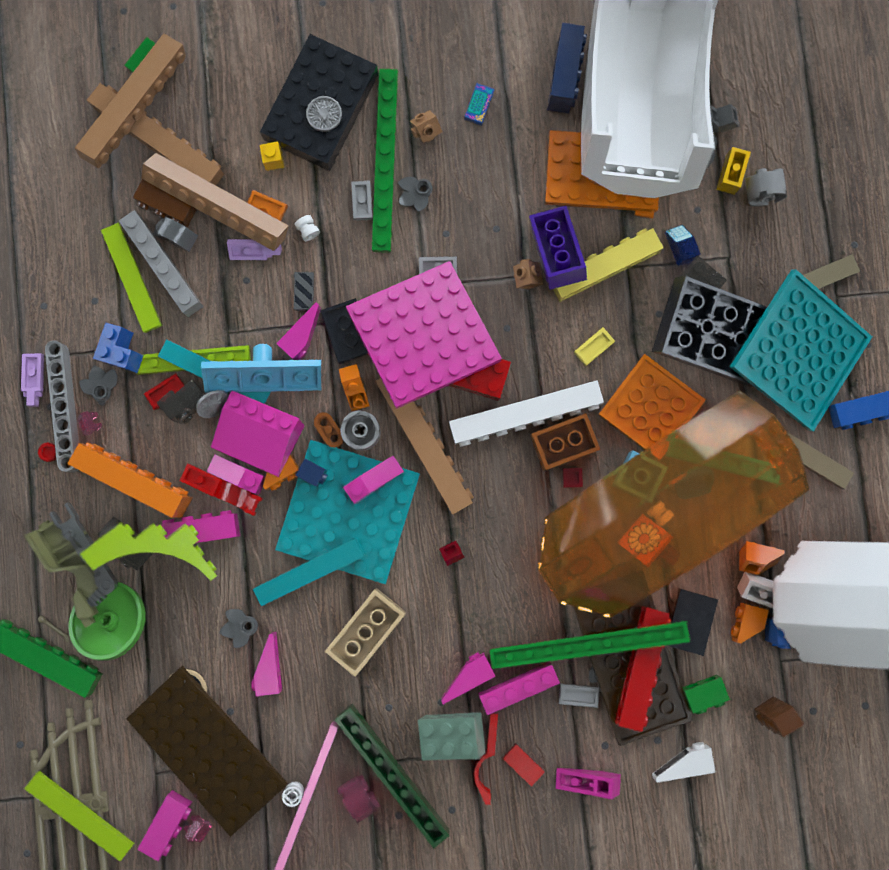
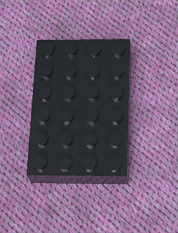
(319, 71)
(706, 327)

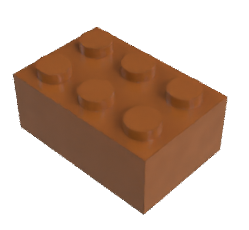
(564, 442)

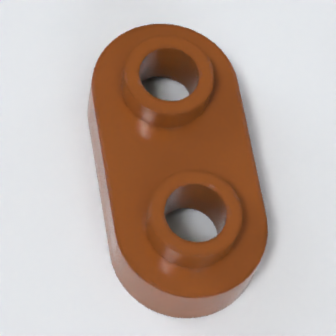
(329, 430)

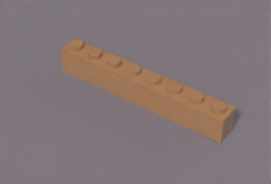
(130, 101)
(162, 140)
(214, 201)
(431, 453)

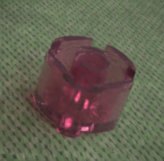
(358, 799)

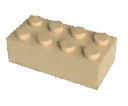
(365, 632)

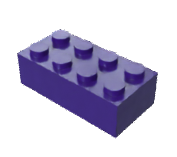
(558, 247)

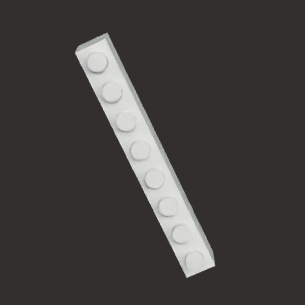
(526, 412)

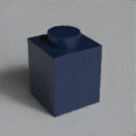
(312, 473)

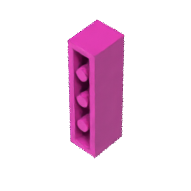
(208, 526)
(518, 688)

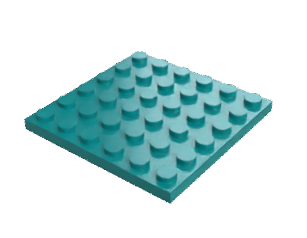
(801, 350)
(328, 518)

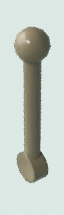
(41, 619)

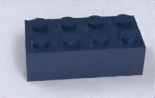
(567, 68)

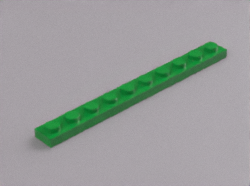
(385, 160)
(590, 645)

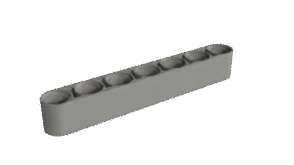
(57, 398)

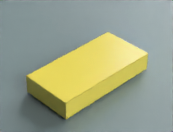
(594, 346)

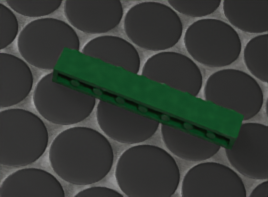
(393, 776)

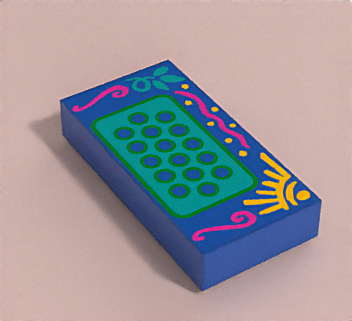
(479, 104)

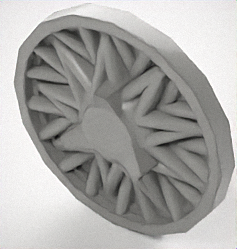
(324, 113)
(211, 404)

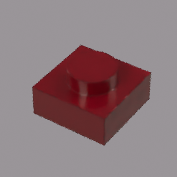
(572, 477)
(451, 553)

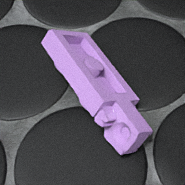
(249, 250)
(32, 378)

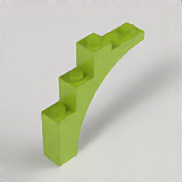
(152, 539)

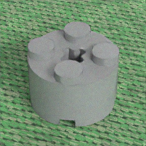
(765, 187)
(350, 428)

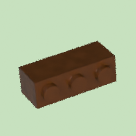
(163, 203)
(778, 717)

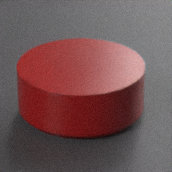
(47, 452)

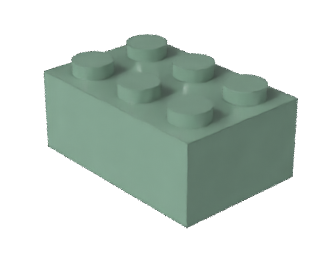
(451, 736)

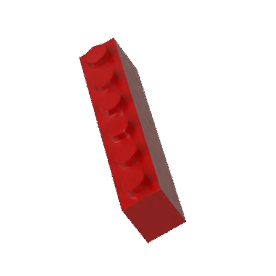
(641, 676)

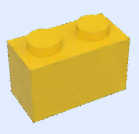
(733, 170)

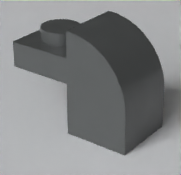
(724, 118)
(175, 233)

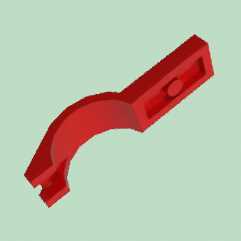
(220, 489)
(490, 751)

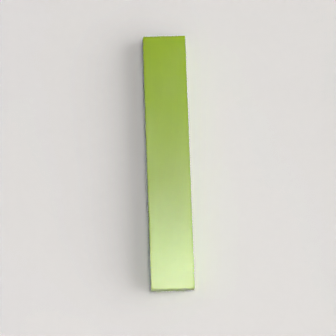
(131, 278)
(153, 364)
(79, 815)

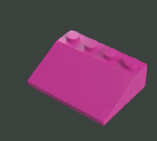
(256, 433)

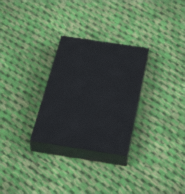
(343, 333)
(699, 615)

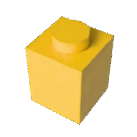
(272, 156)

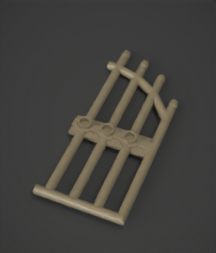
(96, 801)

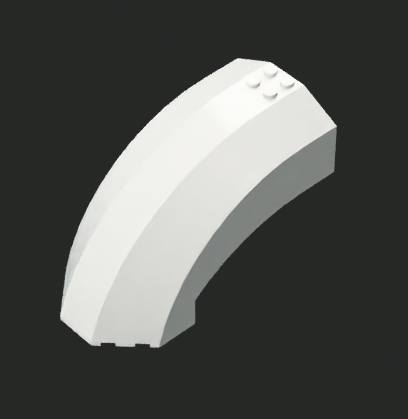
(648, 96)
(836, 603)

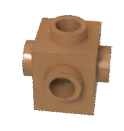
(425, 126)
(527, 274)

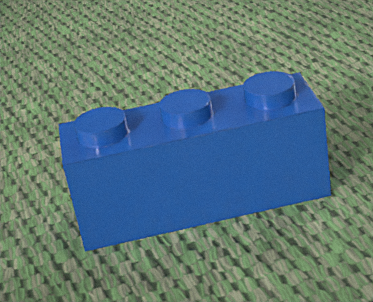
(860, 410)

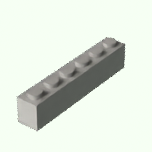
(161, 263)

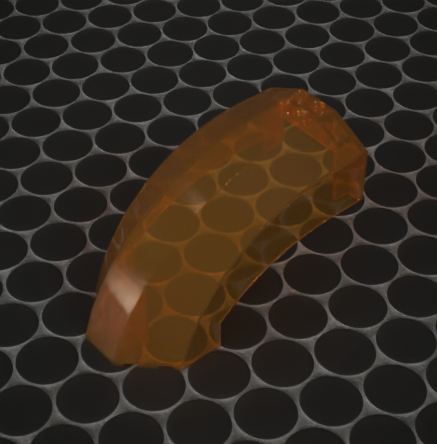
(671, 507)

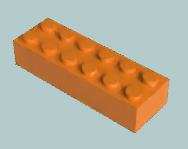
(128, 479)

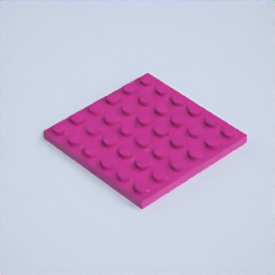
(423, 334)

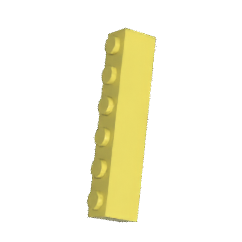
(614, 261)

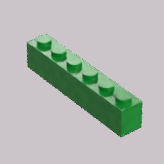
(48, 660)

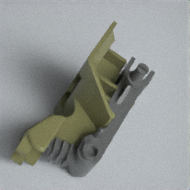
(59, 549)

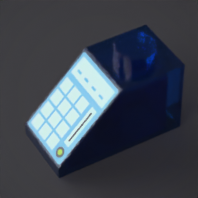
(682, 244)

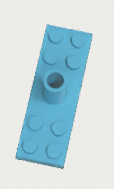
(262, 374)

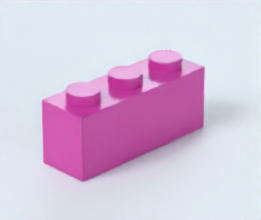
(165, 826)

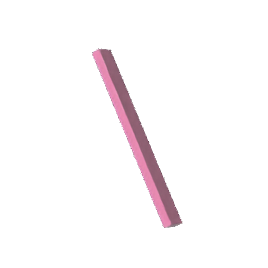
(307, 796)

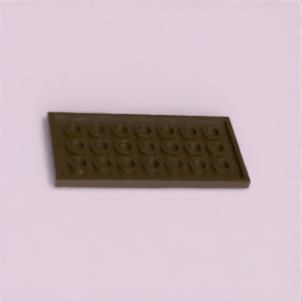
(669, 702)
(206, 751)

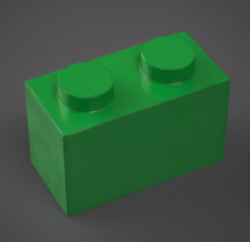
(705, 694)

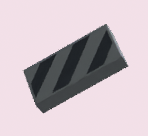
(303, 291)

